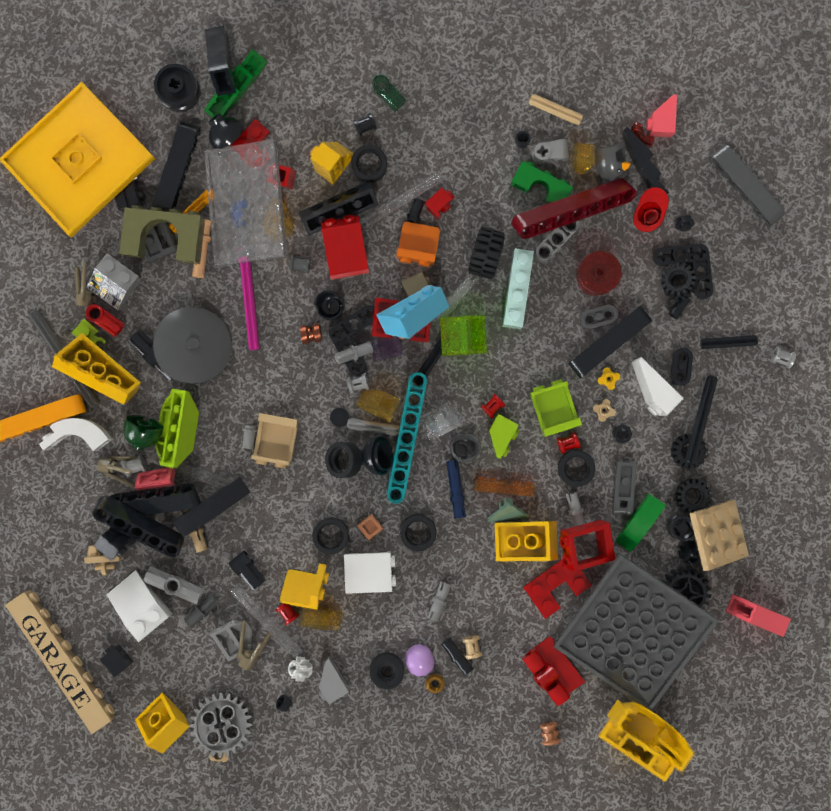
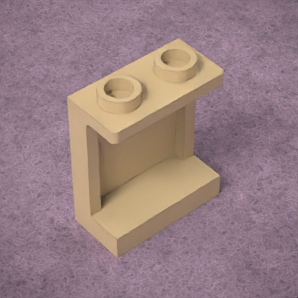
(275, 440)

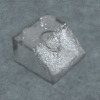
(441, 421)

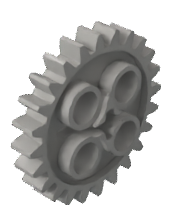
(238, 720)

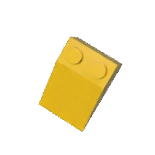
(526, 541)

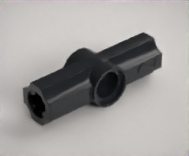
(145, 347)

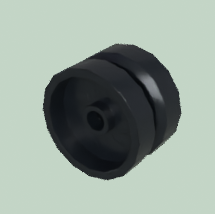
(177, 87)

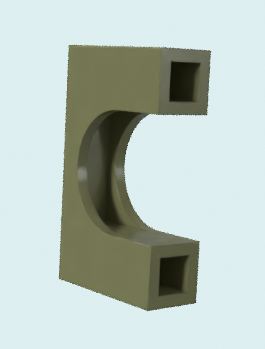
(139, 222)

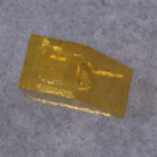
(321, 619)

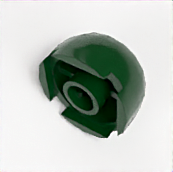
(142, 433)

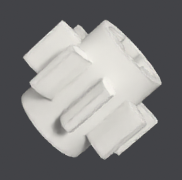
(300, 669)

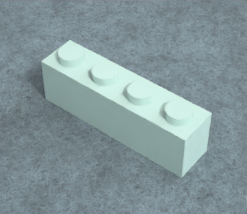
(517, 288)

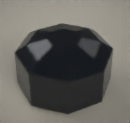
(622, 433)

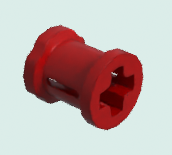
(493, 406)
(568, 443)
(287, 613)

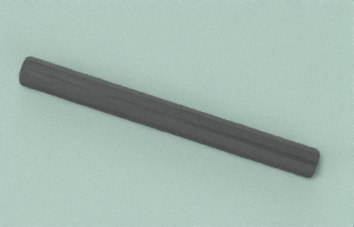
(56, 346)

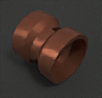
(310, 333)

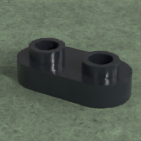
(683, 367)

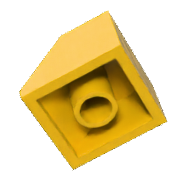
(161, 723)

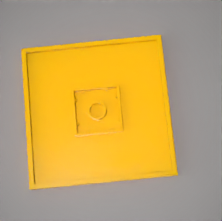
(76, 159)

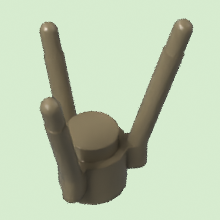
(83, 297)
(109, 466)
(249, 657)

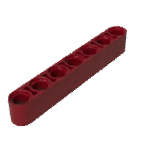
(573, 208)

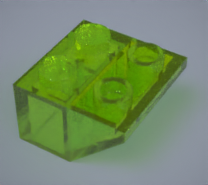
(463, 335)

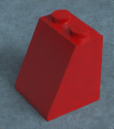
(344, 247)

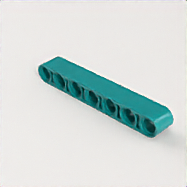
(406, 446)

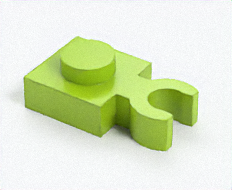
(89, 331)

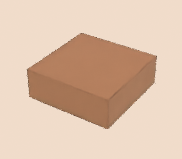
(370, 526)

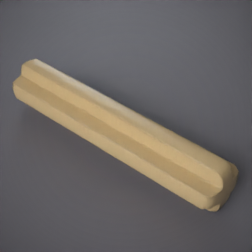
(555, 109)

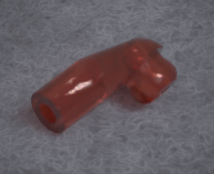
(639, 132)

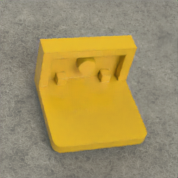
(304, 588)

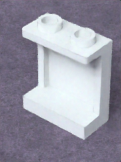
(369, 572)

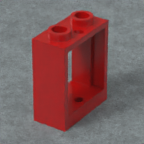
(604, 543)

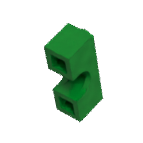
(529, 175)

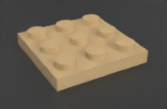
(719, 535)

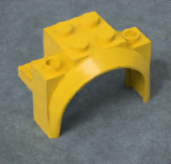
(644, 736)

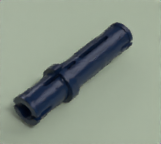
(456, 490)

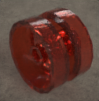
(603, 263)

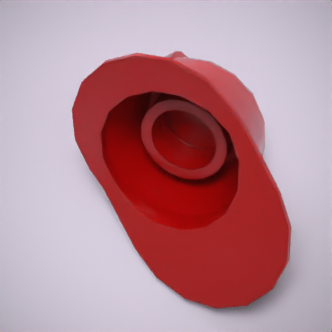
(651, 210)

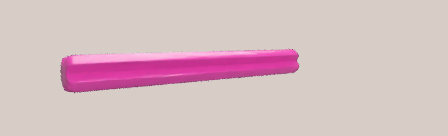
(249, 305)

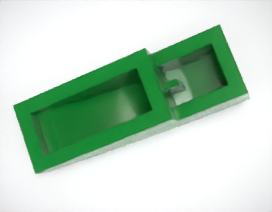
(640, 522)

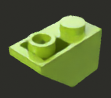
(501, 433)

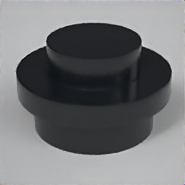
(684, 223)
(339, 417)

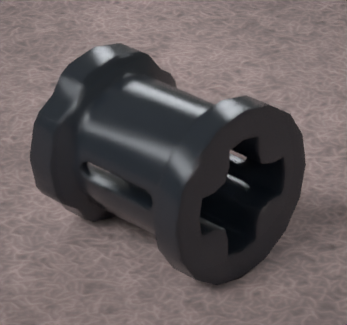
(365, 124)

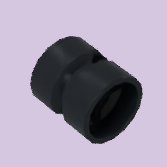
(680, 528)

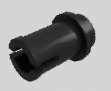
(415, 211)
(678, 307)

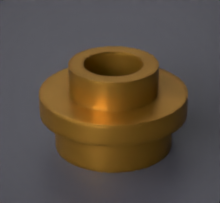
(434, 689)

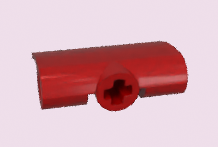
(552, 671)

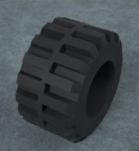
(486, 253)

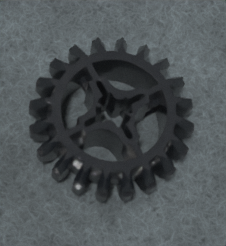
(685, 584)

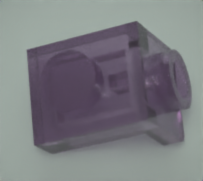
(387, 348)

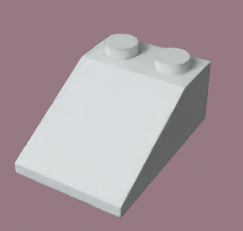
(656, 391)
(138, 606)

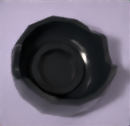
(335, 308)

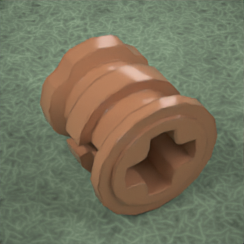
(550, 733)

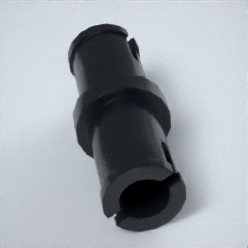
(457, 656)

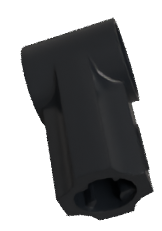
(247, 570)

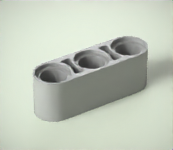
(548, 244)

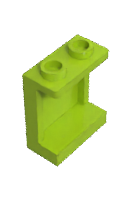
(554, 408)

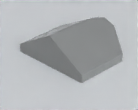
(228, 638)

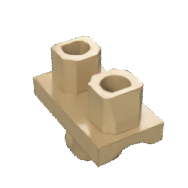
(95, 556)

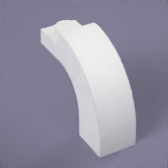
(88, 430)

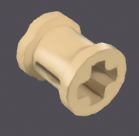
(472, 647)

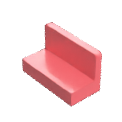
(155, 478)

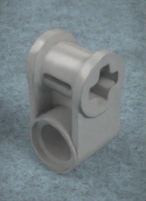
(553, 151)

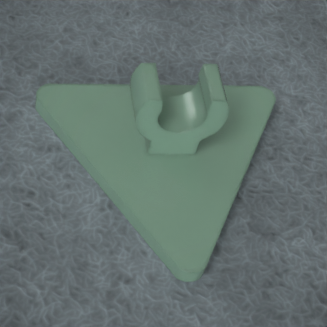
(507, 512)

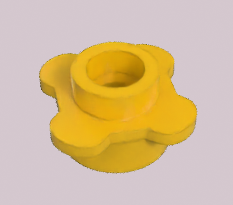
(608, 373)

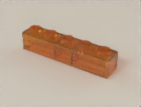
(504, 486)

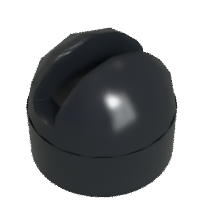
(522, 136)
(283, 703)

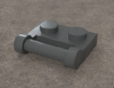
(154, 249)

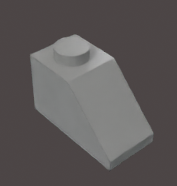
(332, 682)

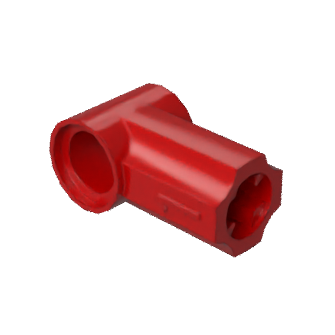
(105, 320)

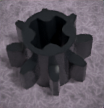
(689, 552)

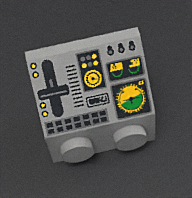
(113, 282)

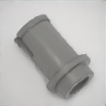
(249, 436)

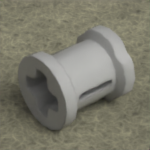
(783, 357)
(363, 382)
(135, 465)

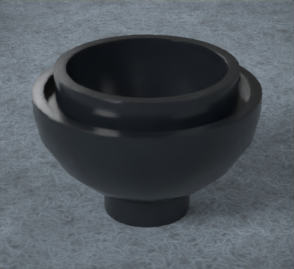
(224, 131)
(377, 456)

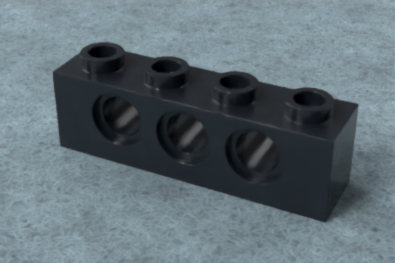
(346, 203)

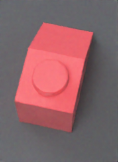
(663, 120)

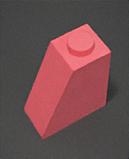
(758, 615)

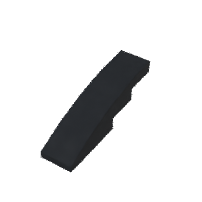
(640, 157)
(211, 507)

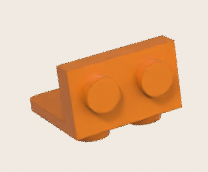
(418, 244)

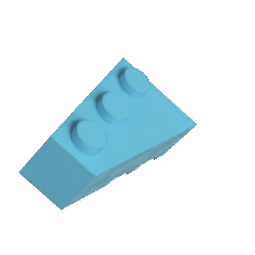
(413, 312)

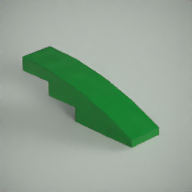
(244, 77)

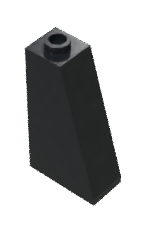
(219, 60)

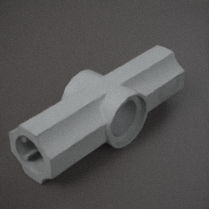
(162, 581)

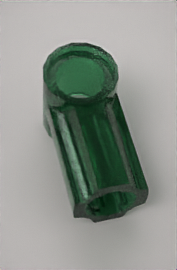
(389, 93)

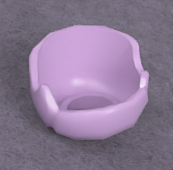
(419, 660)

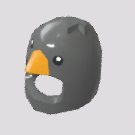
(611, 161)

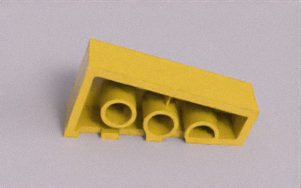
(96, 369)

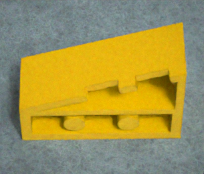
(330, 160)

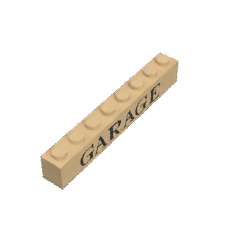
(61, 661)

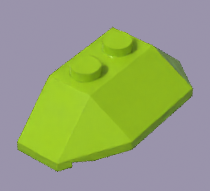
(179, 424)

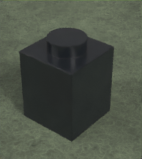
(116, 660)

